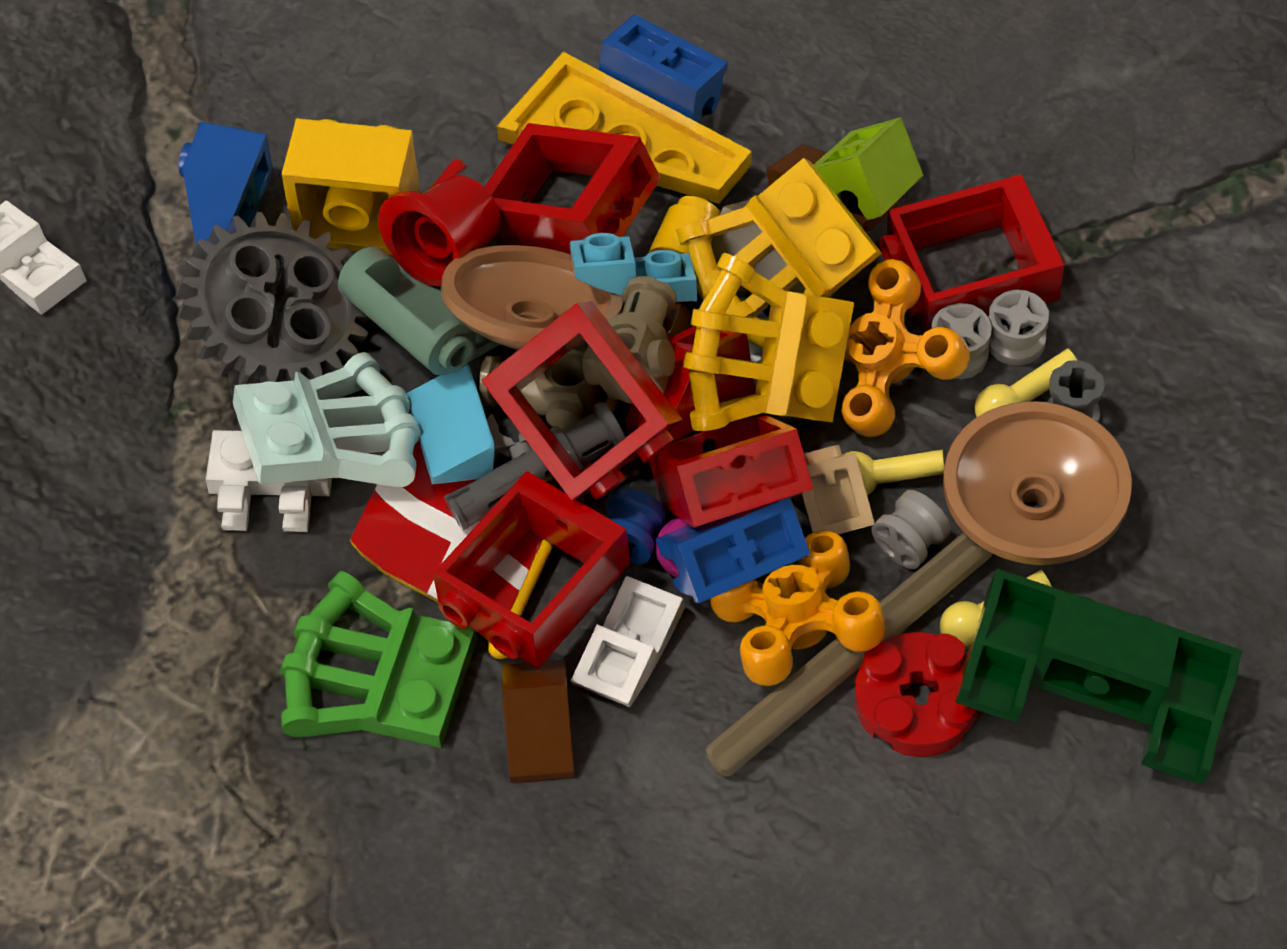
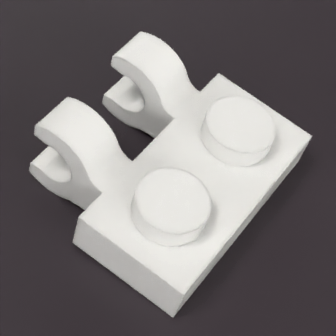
(234, 480)

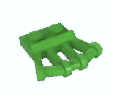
(415, 676)

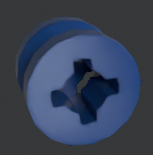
(640, 516)

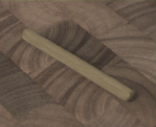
(837, 663)

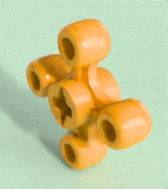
(880, 363)
(800, 610)

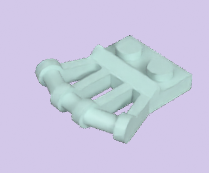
(291, 420)

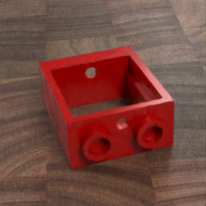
(620, 178)
(967, 212)
(544, 350)
(749, 467)
(562, 522)

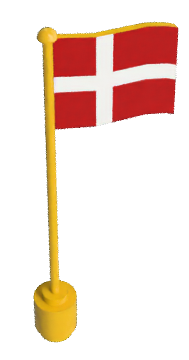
(412, 530)

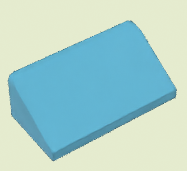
(452, 428)

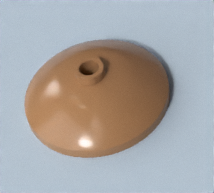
(517, 292)
(1040, 457)

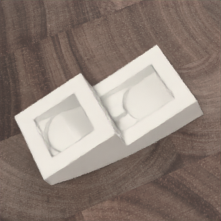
(32, 264)
(629, 642)

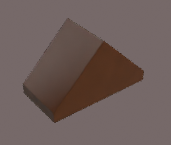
(537, 721)

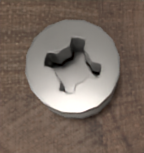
(1007, 316)
(973, 327)
(911, 529)

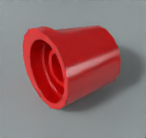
(439, 224)

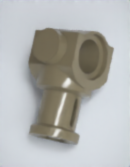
(642, 332)
(557, 392)

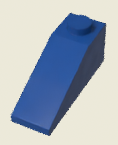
(224, 176)

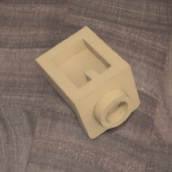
(838, 492)

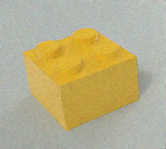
(342, 176)

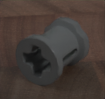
(1077, 387)

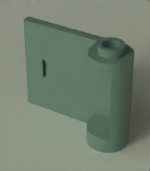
(410, 311)

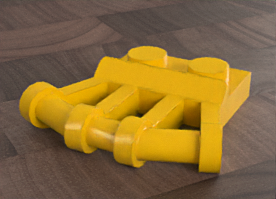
(805, 227)
(798, 359)

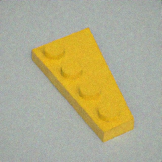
(683, 151)

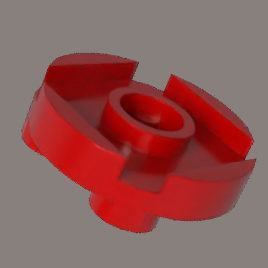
(896, 718)

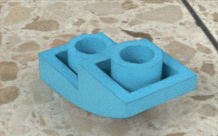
(609, 264)

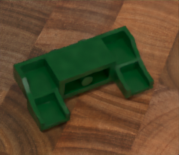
(1105, 661)

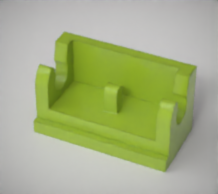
(872, 164)

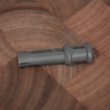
(582, 441)

